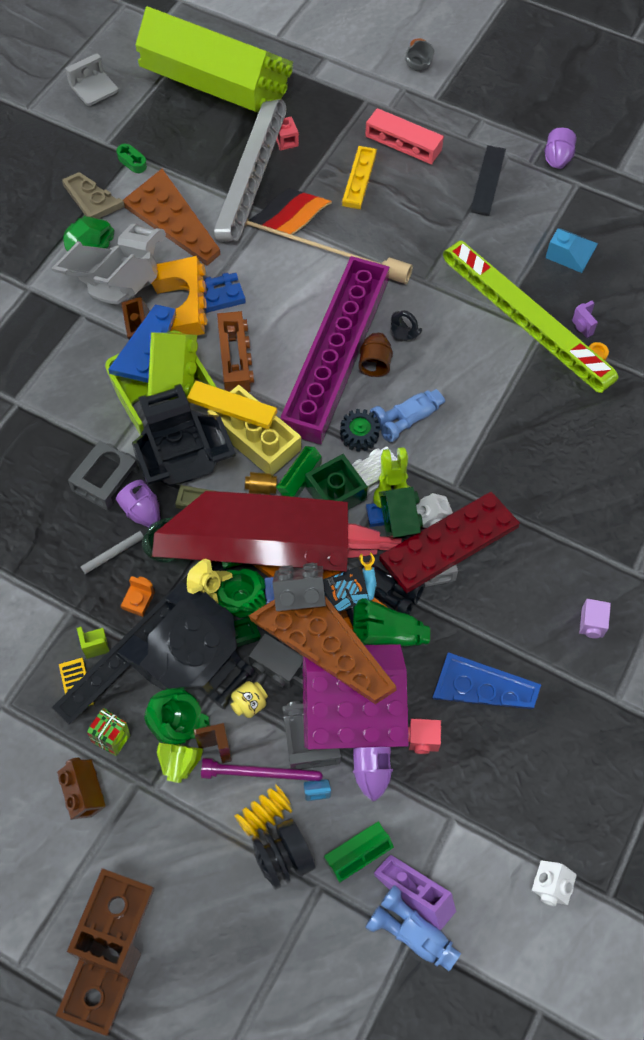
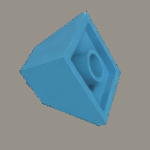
(570, 250)

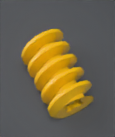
(264, 812)

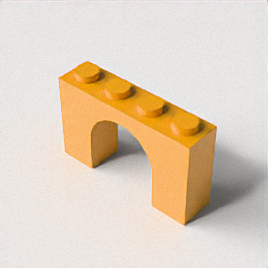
(185, 275)

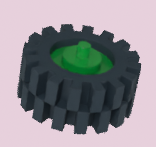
(359, 430)

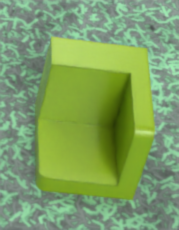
(93, 642)

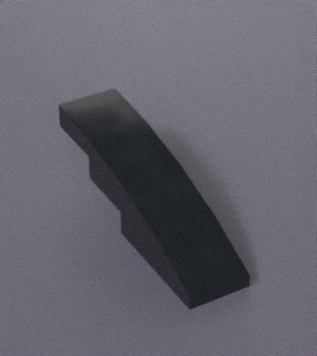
(488, 180)

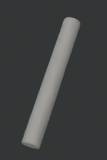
(112, 552)

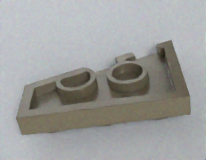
(90, 198)

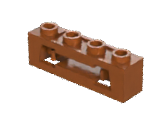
(230, 325)

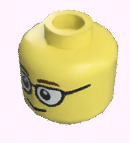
(248, 699)

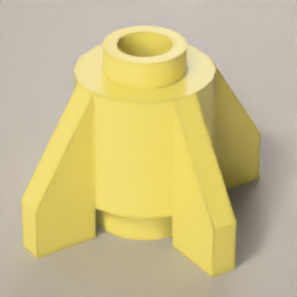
(206, 580)

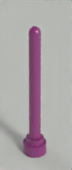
(212, 768)

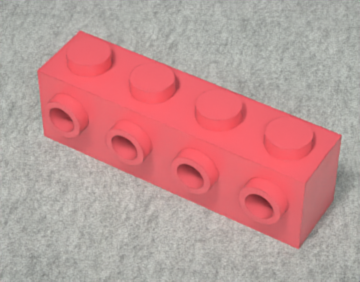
(404, 136)

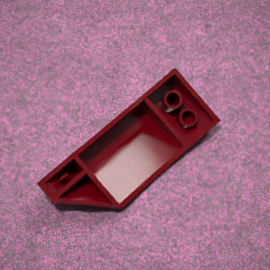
(258, 531)

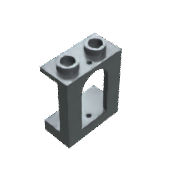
(102, 496)

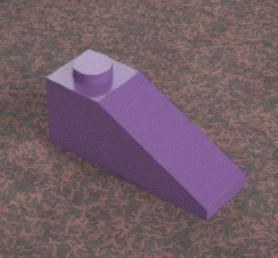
(418, 892)

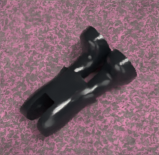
(387, 585)

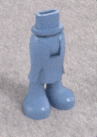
(407, 413)
(414, 931)

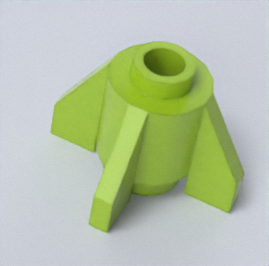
(177, 760)

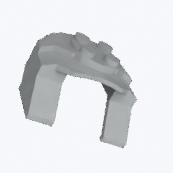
(115, 272)

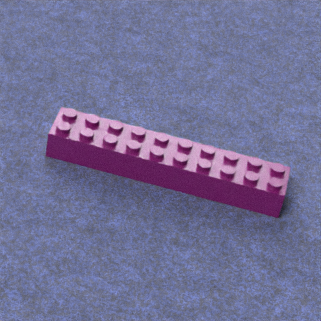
(335, 349)

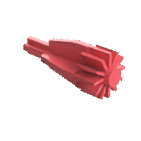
(366, 540)

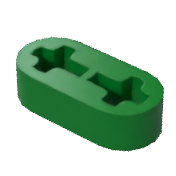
(134, 156)

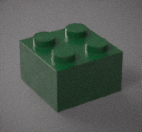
(337, 482)
(400, 512)

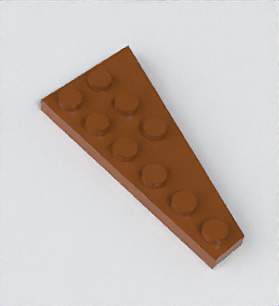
(164, 208)
(329, 643)

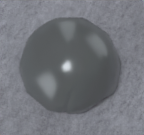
(419, 55)

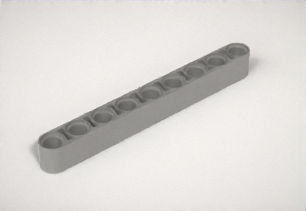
(250, 171)

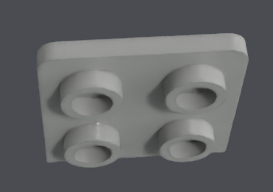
(90, 81)

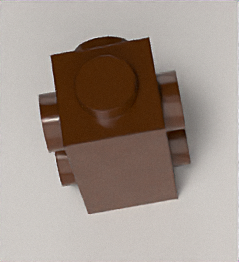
(81, 788)

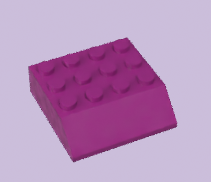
(344, 718)

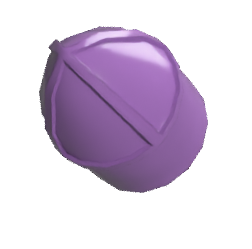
(560, 147)
(141, 506)
(372, 770)

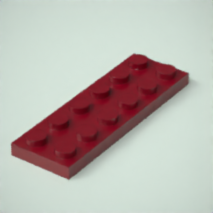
(448, 542)

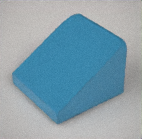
(317, 790)

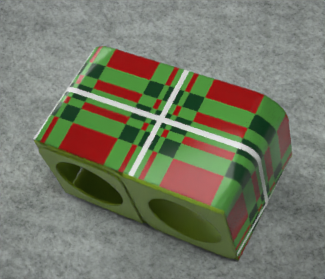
(108, 732)

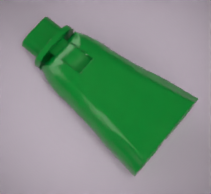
(383, 626)

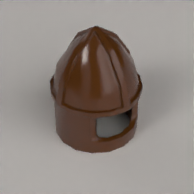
(376, 349)

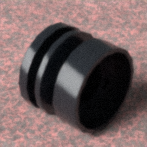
(283, 853)

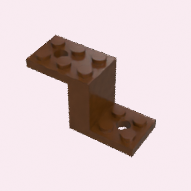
(105, 951)

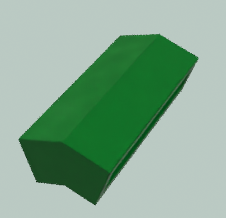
(294, 480)
(358, 852)

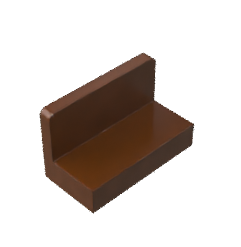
(213, 736)

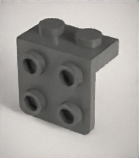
(299, 587)

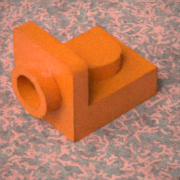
(138, 596)

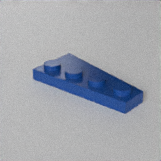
(135, 356)
(480, 684)

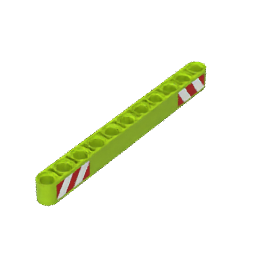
(531, 317)

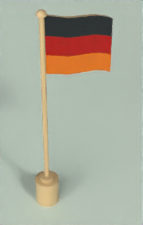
(294, 210)

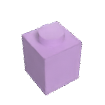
(594, 618)

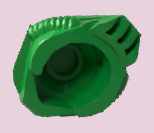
(89, 232)
(242, 593)
(174, 716)

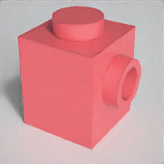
(288, 134)
(424, 735)

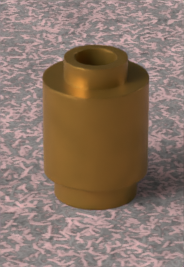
(261, 483)

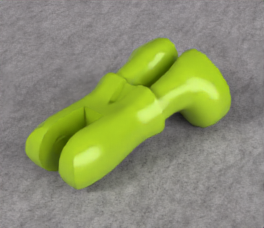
(392, 473)

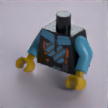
(348, 587)

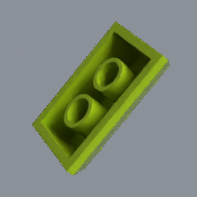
(172, 362)

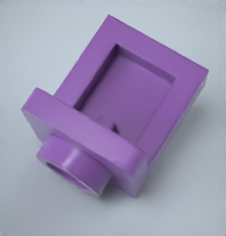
(584, 320)

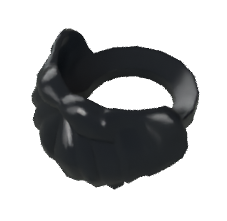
(401, 330)

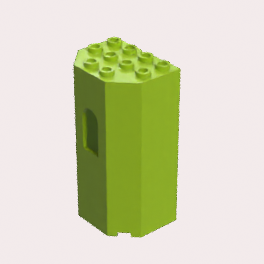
(210, 61)

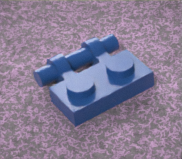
(225, 296)

